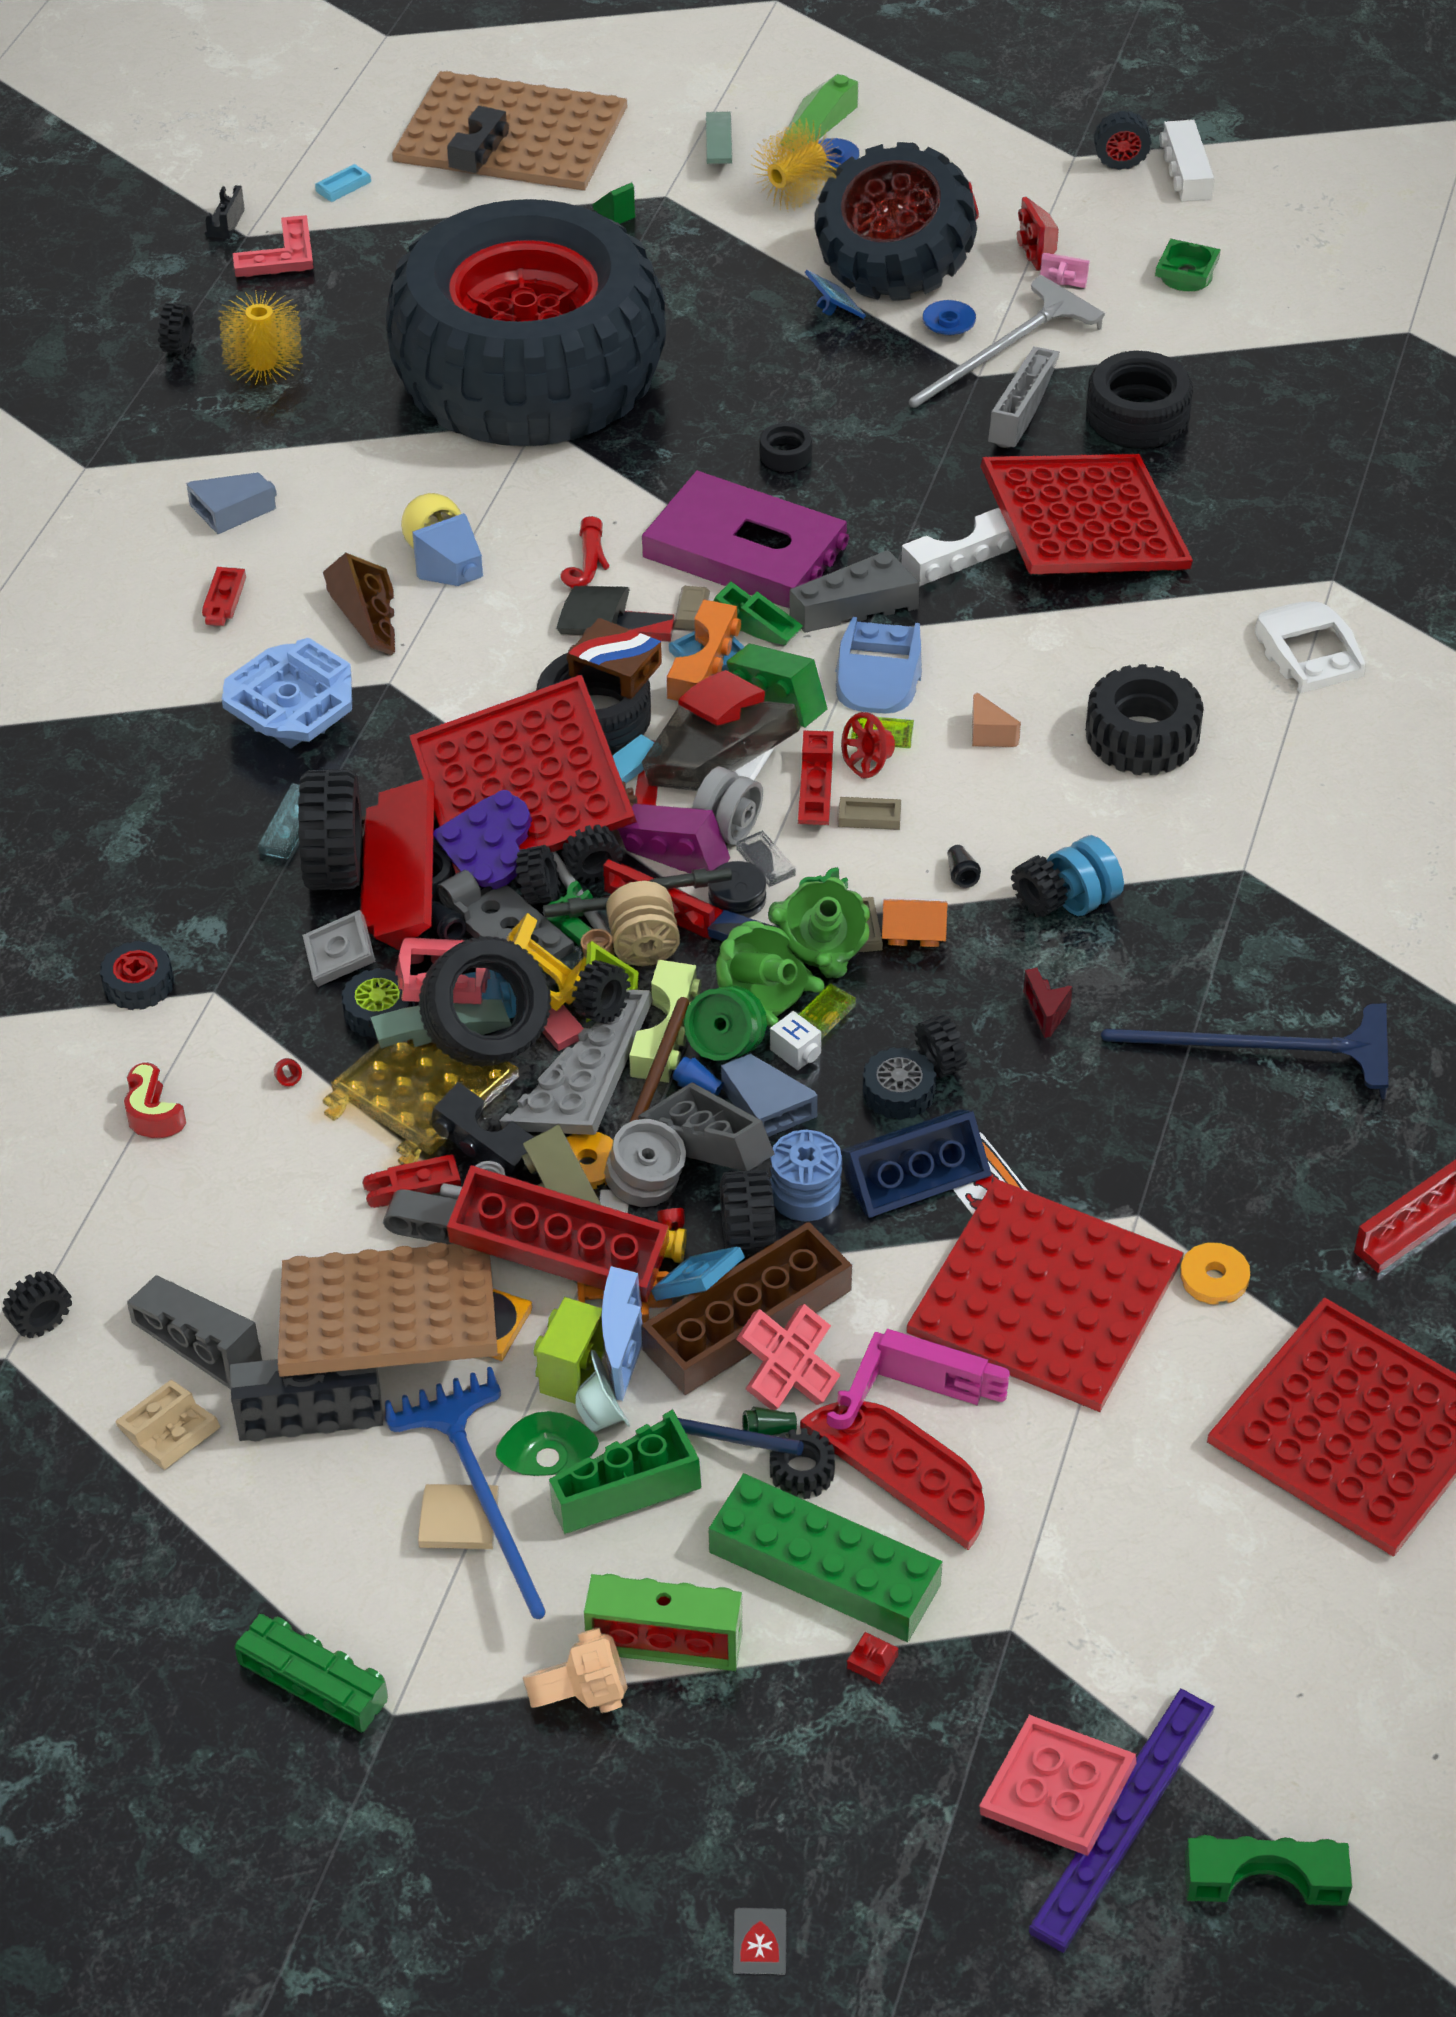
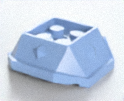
(291, 691)

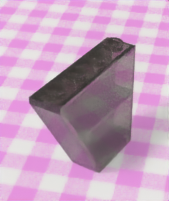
(694, 746)

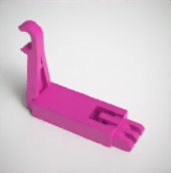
(924, 1366)

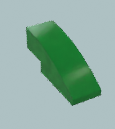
(759, 615)

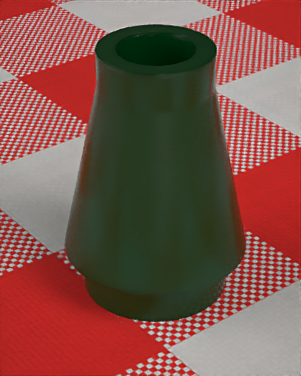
(768, 1421)

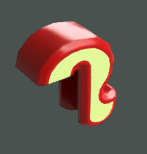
(142, 1104)

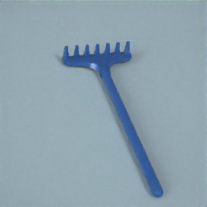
(450, 1416)

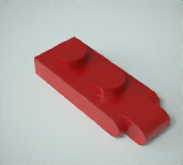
(223, 595)

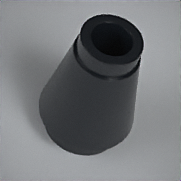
(963, 867)
(447, 922)

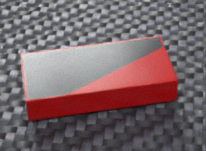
(650, 624)

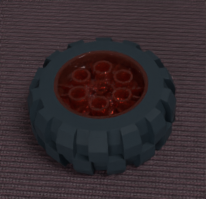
(900, 249)

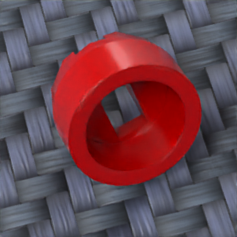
(294, 1069)
(672, 1217)

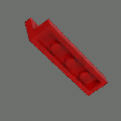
(688, 910)
(1408, 1220)

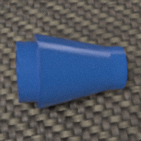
(693, 1071)

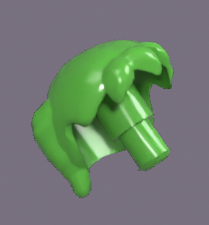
(823, 924)
(761, 961)

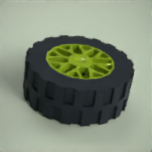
(371, 995)

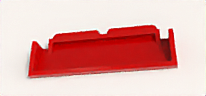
(399, 863)

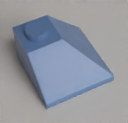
(447, 552)

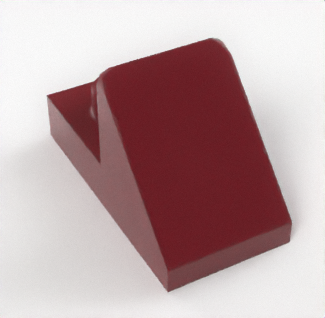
(1046, 1004)

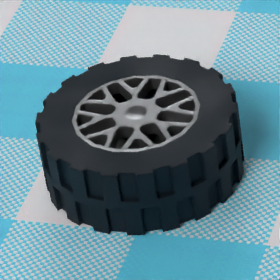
(899, 1083)

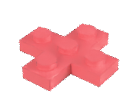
(788, 1357)

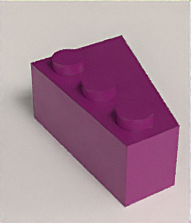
(676, 837)

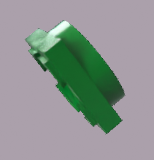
(1183, 253)

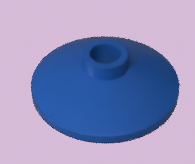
(846, 150)
(949, 317)

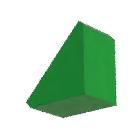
(617, 204)

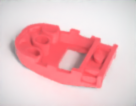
(412, 951)

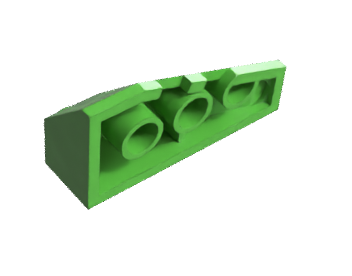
(825, 105)

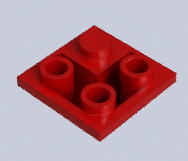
(1037, 232)

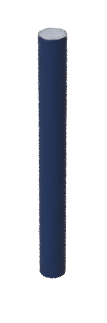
(742, 1437)

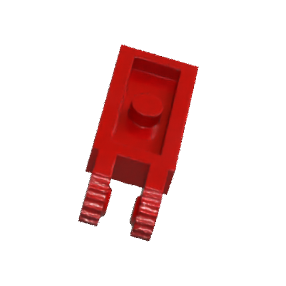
(420, 1176)

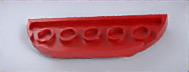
(908, 1466)

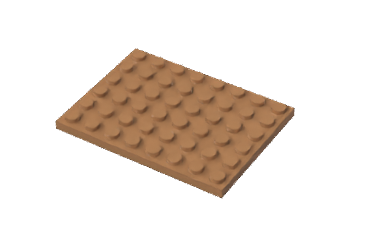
(551, 137)

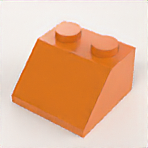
(914, 921)

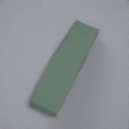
(718, 137)
(407, 1024)

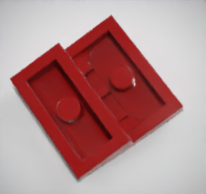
(721, 697)

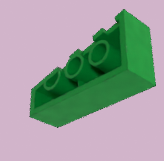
(627, 1476)

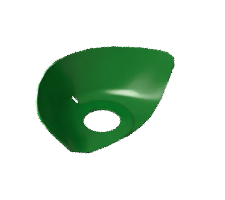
(526, 1439)

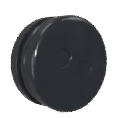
(743, 893)

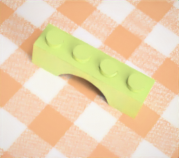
(668, 984)

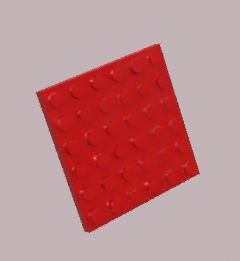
(1085, 513)
(539, 749)
(1046, 1293)
(1349, 1426)

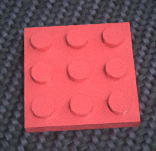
(1058, 1785)

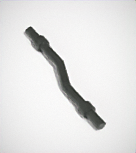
(698, 878)

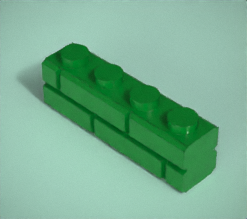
(312, 1672)

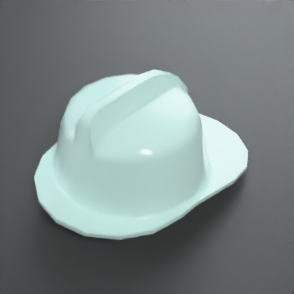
(597, 1399)

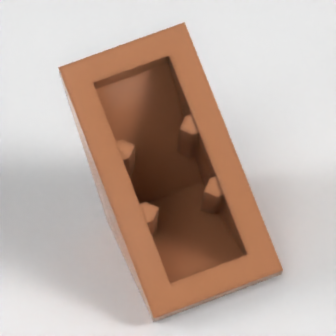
(993, 725)

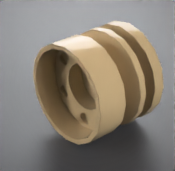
(642, 923)

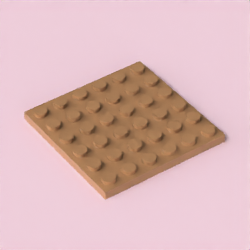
(385, 1309)

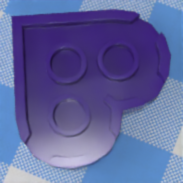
(487, 838)

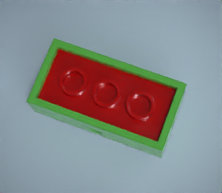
(667, 1620)

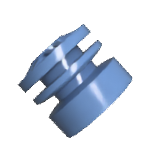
(806, 1175)

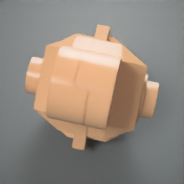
(590, 1674)

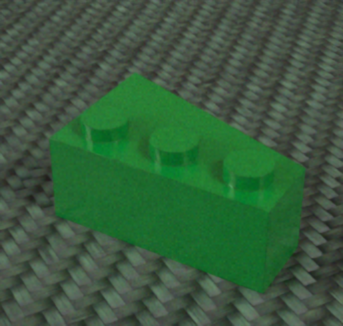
(783, 677)

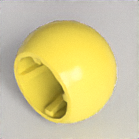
(426, 511)

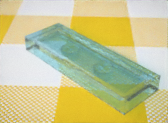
(283, 830)

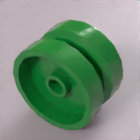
(725, 1023)

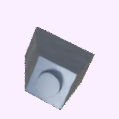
(231, 499)
(768, 1094)

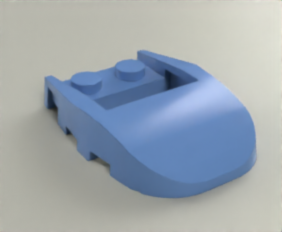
(878, 682)

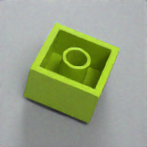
(566, 1348)

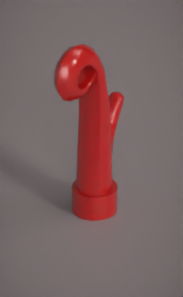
(591, 534)

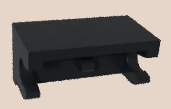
(226, 214)

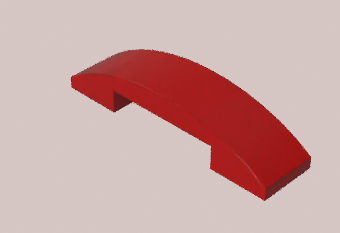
(816, 777)

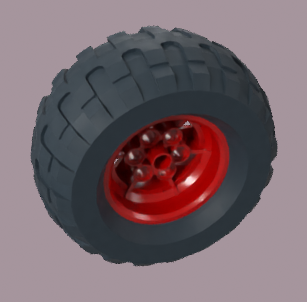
(525, 322)

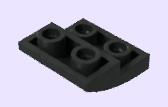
(588, 604)

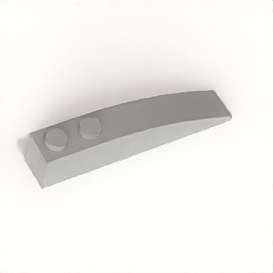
(1022, 397)

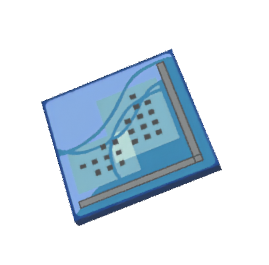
(833, 296)

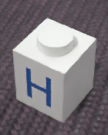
(795, 1040)

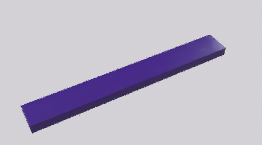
(1153, 1772)

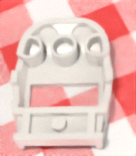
(1302, 618)

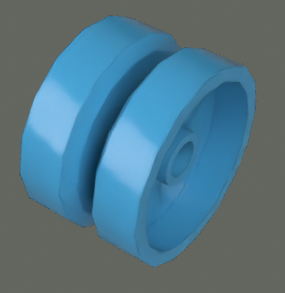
(1089, 874)

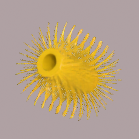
(796, 164)
(261, 337)

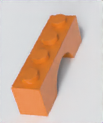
(714, 629)

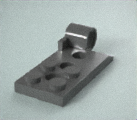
(465, 897)

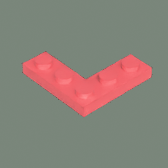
(294, 257)

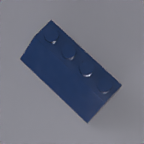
(915, 1162)

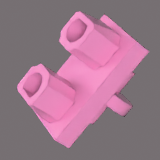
(1065, 270)

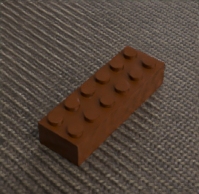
(700, 1332)

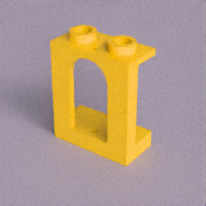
(552, 966)

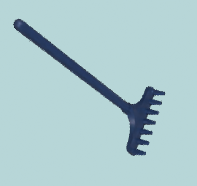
(1365, 1045)

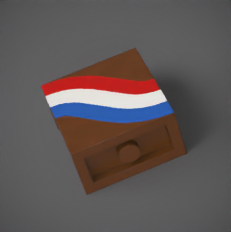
(617, 652)

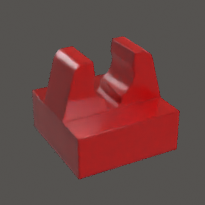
(872, 1657)

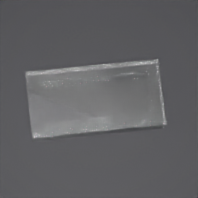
(764, 854)

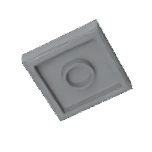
(338, 948)

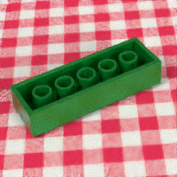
(825, 1557)

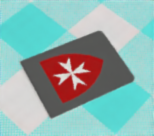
(759, 1941)

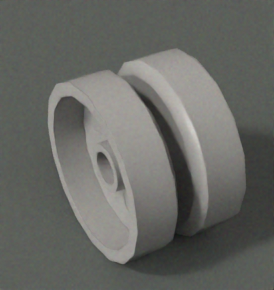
(733, 801)
(645, 1162)

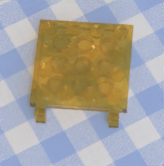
(404, 1085)

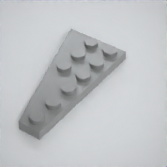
(583, 1077)

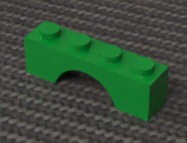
(1315, 1868)

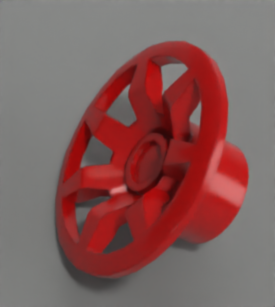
(870, 745)

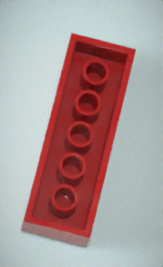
(555, 1231)

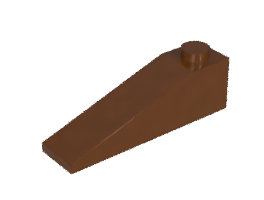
(364, 597)

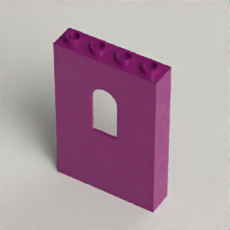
(700, 538)

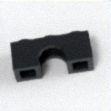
(486, 131)
(457, 1118)

